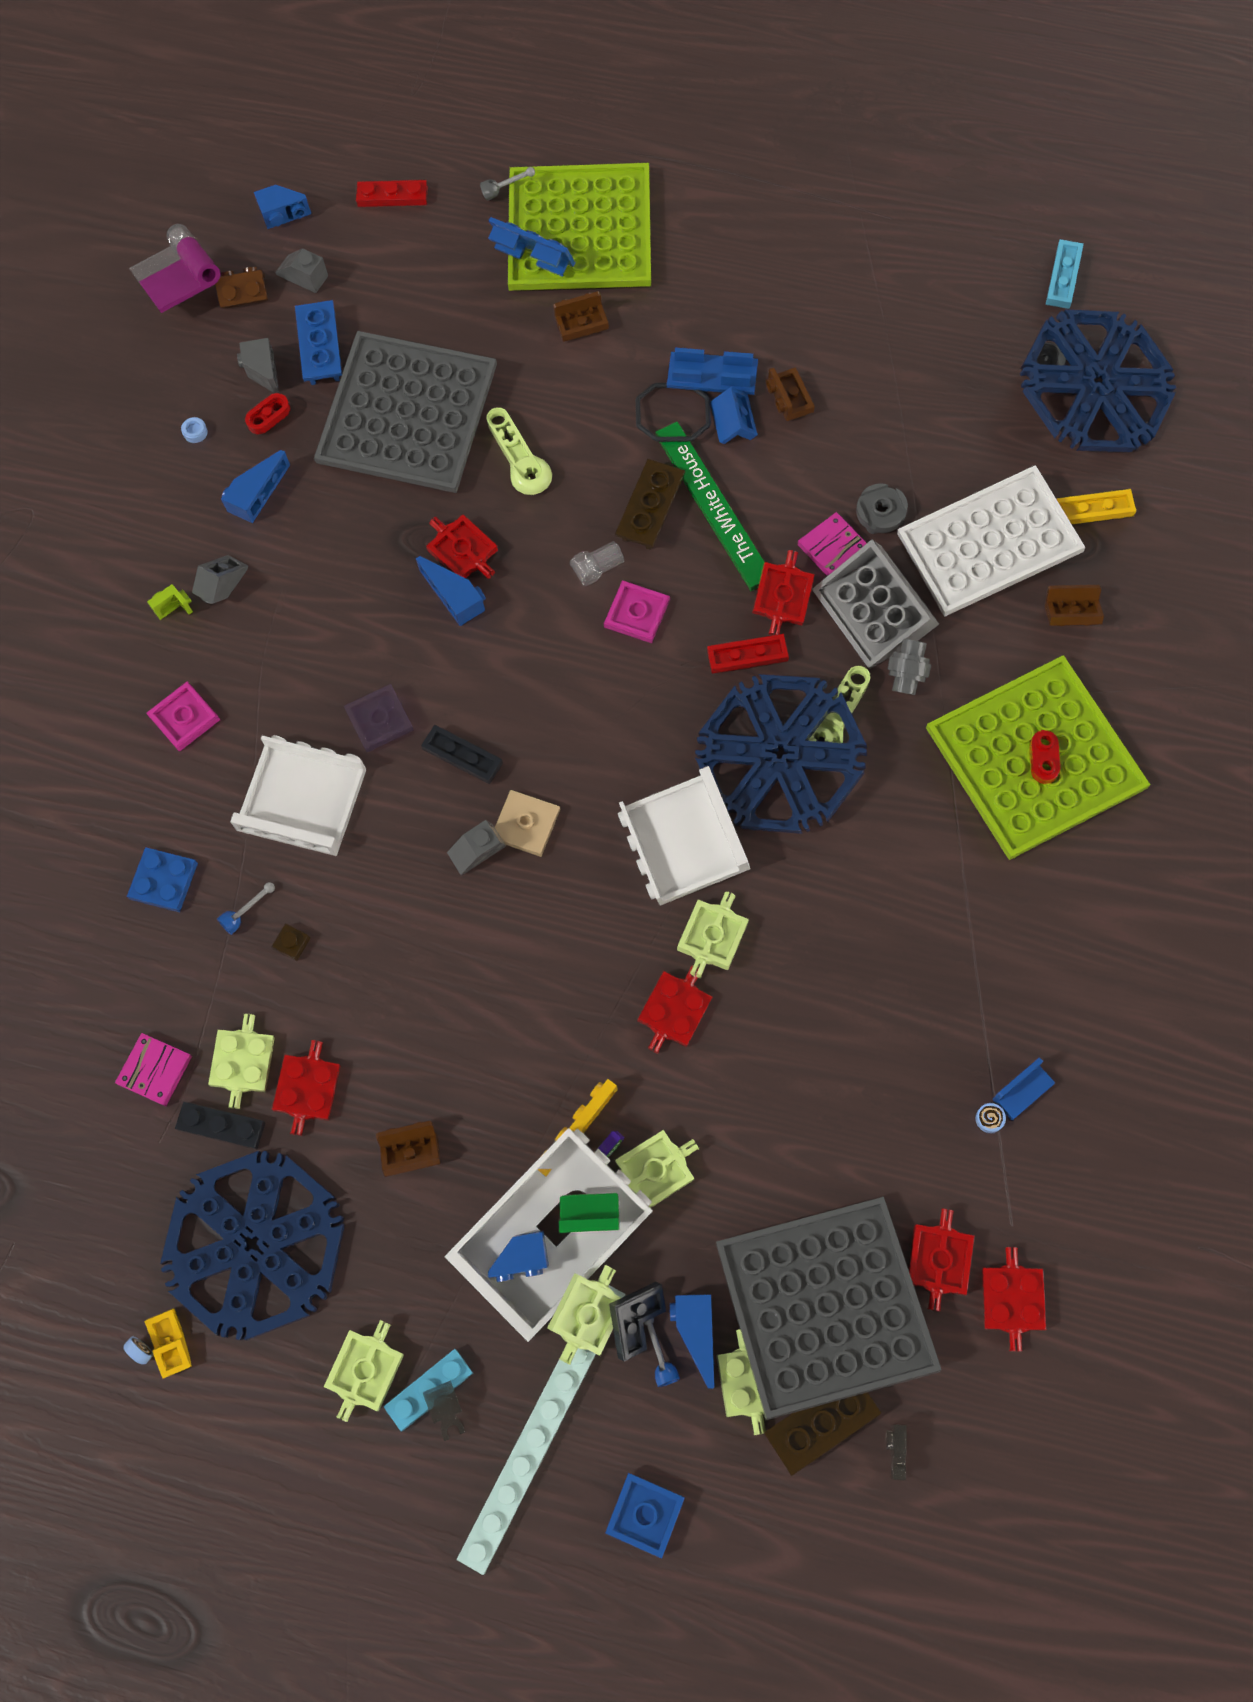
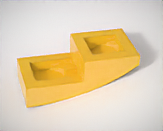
(169, 1343)

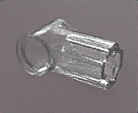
(592, 565)

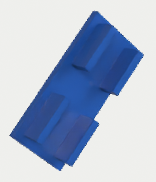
(513, 241)
(318, 341)
(713, 373)

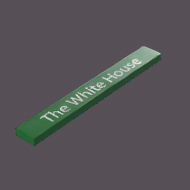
(714, 506)

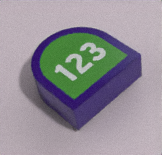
(611, 1143)

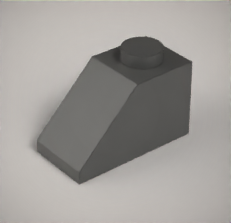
(304, 270)
(259, 363)
(218, 578)
(475, 846)

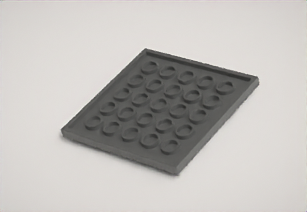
(406, 411)
(826, 1308)

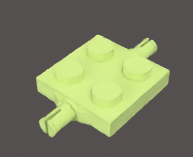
(712, 934)
(241, 1061)
(657, 1167)
(585, 1314)
(363, 1370)
(739, 1386)

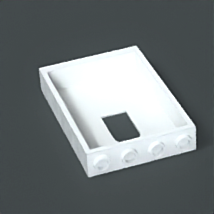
(533, 1300)

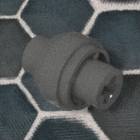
(909, 666)

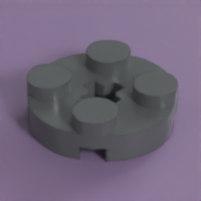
(878, 521)

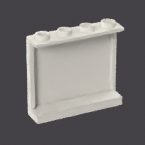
(301, 795)
(684, 838)

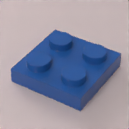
(162, 879)
(645, 1515)

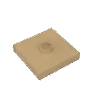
(526, 822)

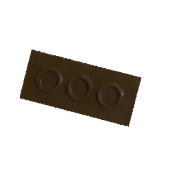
(650, 503)
(816, 1430)

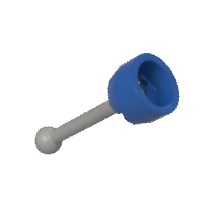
(231, 920)
(665, 1372)

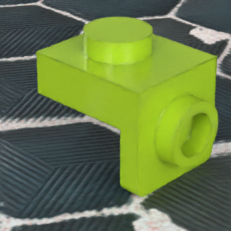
(168, 600)

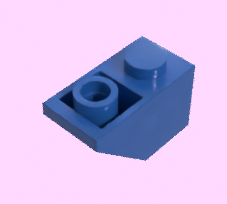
(281, 205)
(522, 1254)

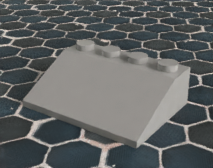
(874, 604)

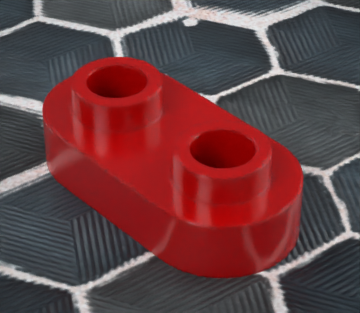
(266, 413)
(1044, 754)

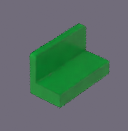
(589, 1212)

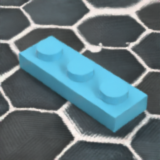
(1064, 274)
(411, 1403)

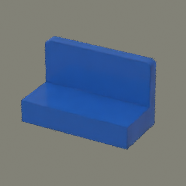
(733, 415)
(1024, 1090)

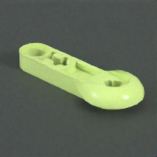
(519, 456)
(832, 725)

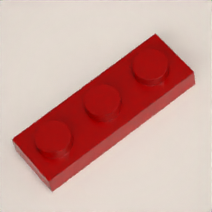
(391, 193)
(747, 653)

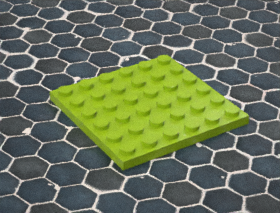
(594, 213)
(991, 757)

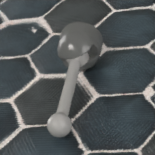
(490, 187)

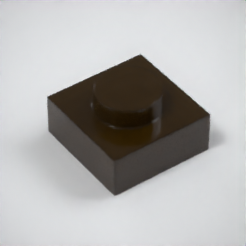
(291, 942)

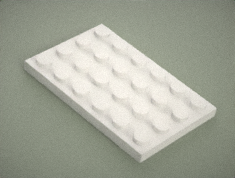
(990, 540)

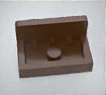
(241, 287)
(580, 316)
(790, 393)
(1074, 605)
(408, 1148)

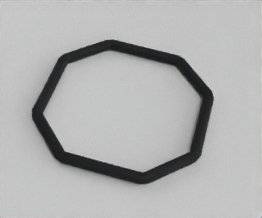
(671, 439)

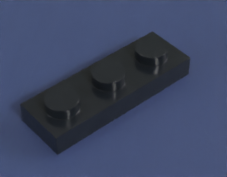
(462, 754)
(220, 1125)

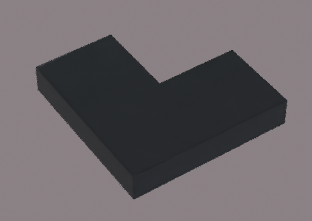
(630, 1314)

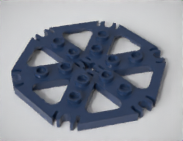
(1091, 396)
(794, 740)
(245, 1271)

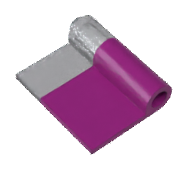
(177, 270)

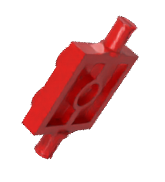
(462, 547)
(783, 593)
(674, 1009)
(306, 1087)
(941, 1259)
(1014, 1299)

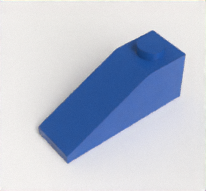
(254, 487)
(453, 590)
(694, 1325)

